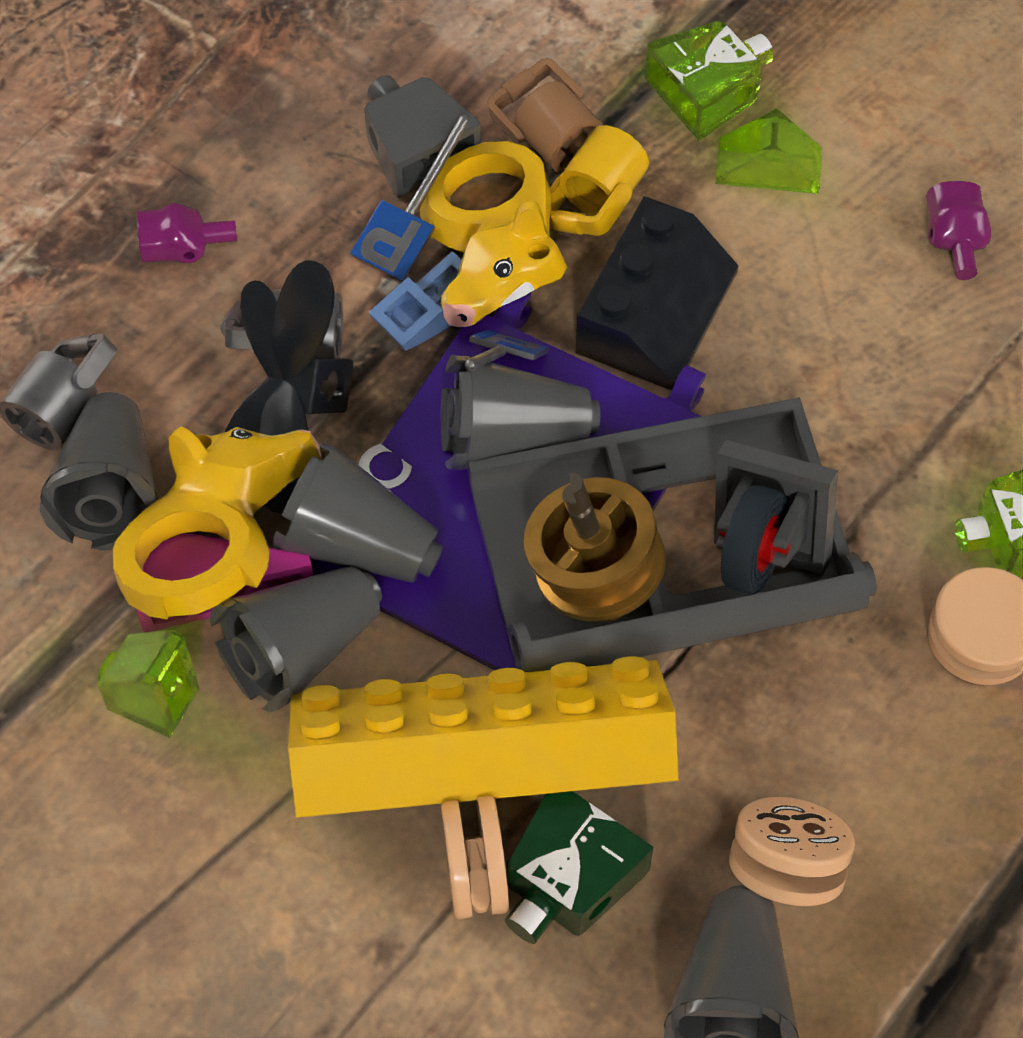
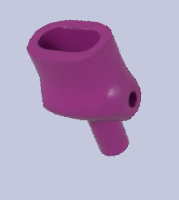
(958, 223)
(179, 234)

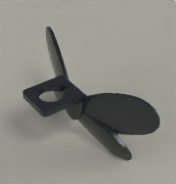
(285, 341)

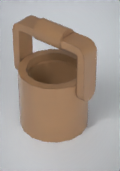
(550, 117)

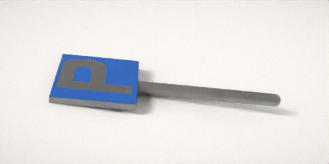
(395, 236)
(500, 346)

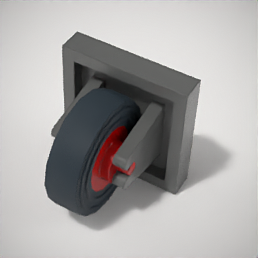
(771, 515)

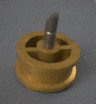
(595, 548)

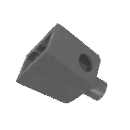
(410, 128)

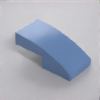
(414, 310)

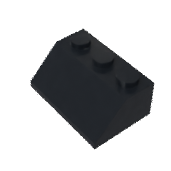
(655, 295)

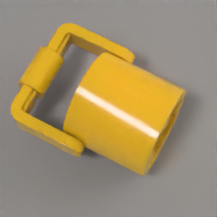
(598, 182)

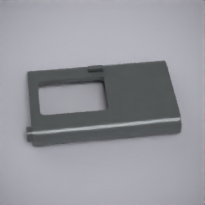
(651, 460)

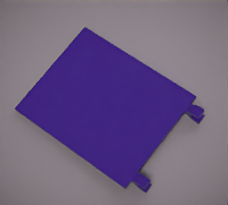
(460, 596)

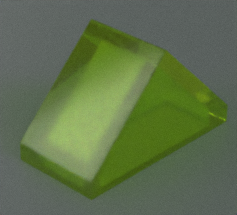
(770, 156)

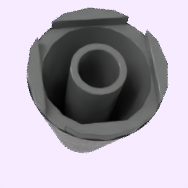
(509, 412)
(100, 474)
(356, 521)
(293, 631)
(735, 974)

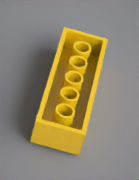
(481, 737)

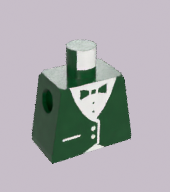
(572, 866)

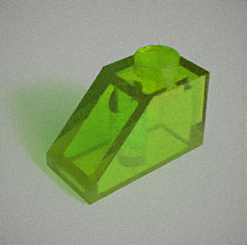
(150, 680)

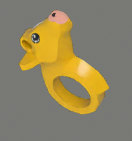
(503, 246)
(215, 491)

